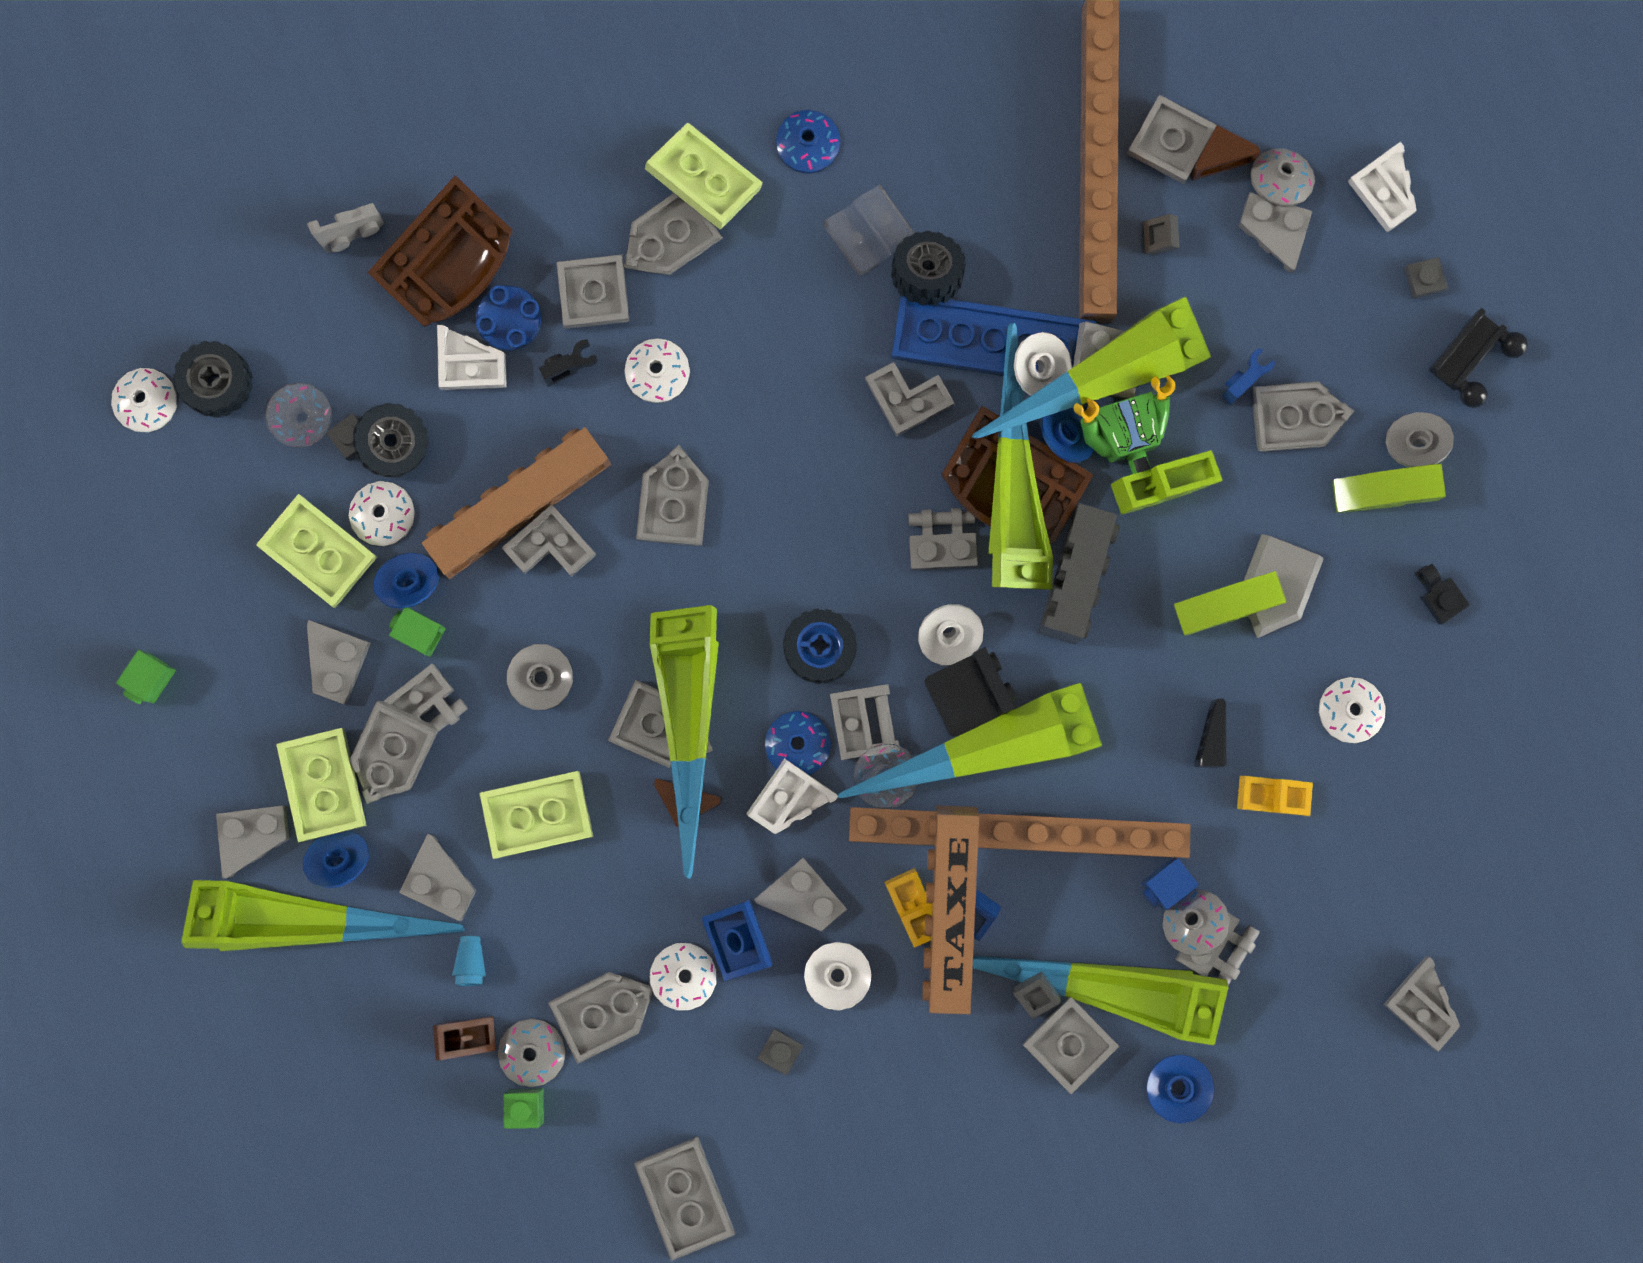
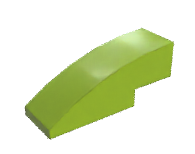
(1166, 482)
(1389, 488)
(1230, 603)

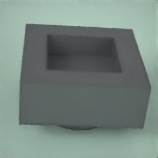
(1161, 234)
(1425, 278)
(343, 436)
(1037, 995)
(780, 1051)

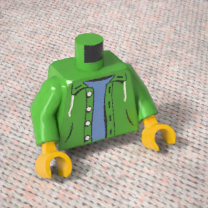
(1128, 426)

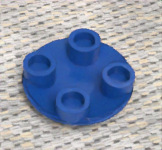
(508, 317)

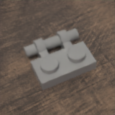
(942, 550)
(424, 693)
(1229, 969)

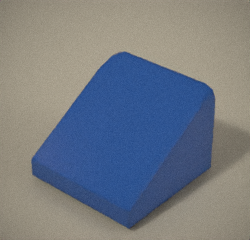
(985, 914)

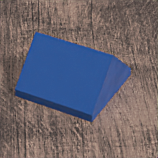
(737, 940)

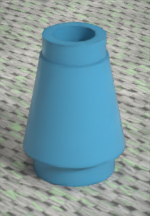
(469, 962)

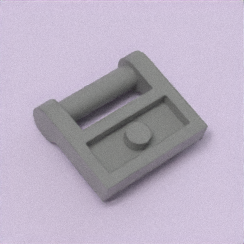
(853, 723)

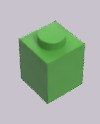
(416, 631)
(145, 677)
(523, 1108)

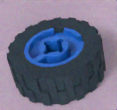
(832, 661)

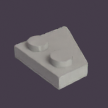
(348, 227)
(1276, 228)
(438, 881)

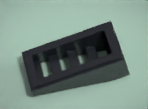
(1213, 740)

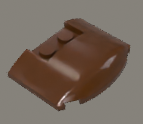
(444, 255)
(973, 468)

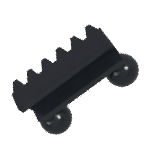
(1469, 349)

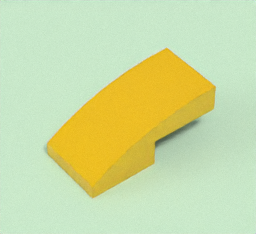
(1274, 795)
(910, 904)

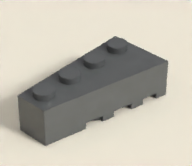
(1078, 574)

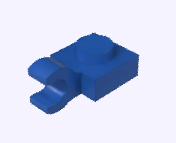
(1242, 382)

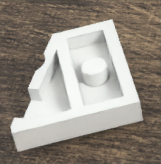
(1386, 188)
(467, 363)
(788, 797)

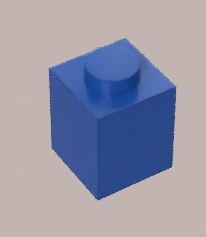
(1168, 884)

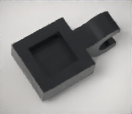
(561, 367)
(1443, 598)

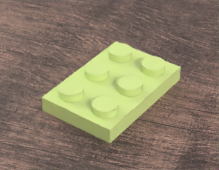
(703, 176)
(316, 551)
(321, 785)
(536, 814)

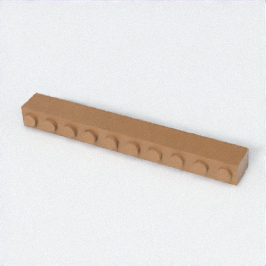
(1099, 161)
(1030, 833)

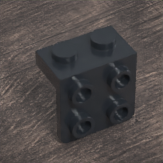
(970, 692)

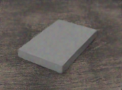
(684, 1198)

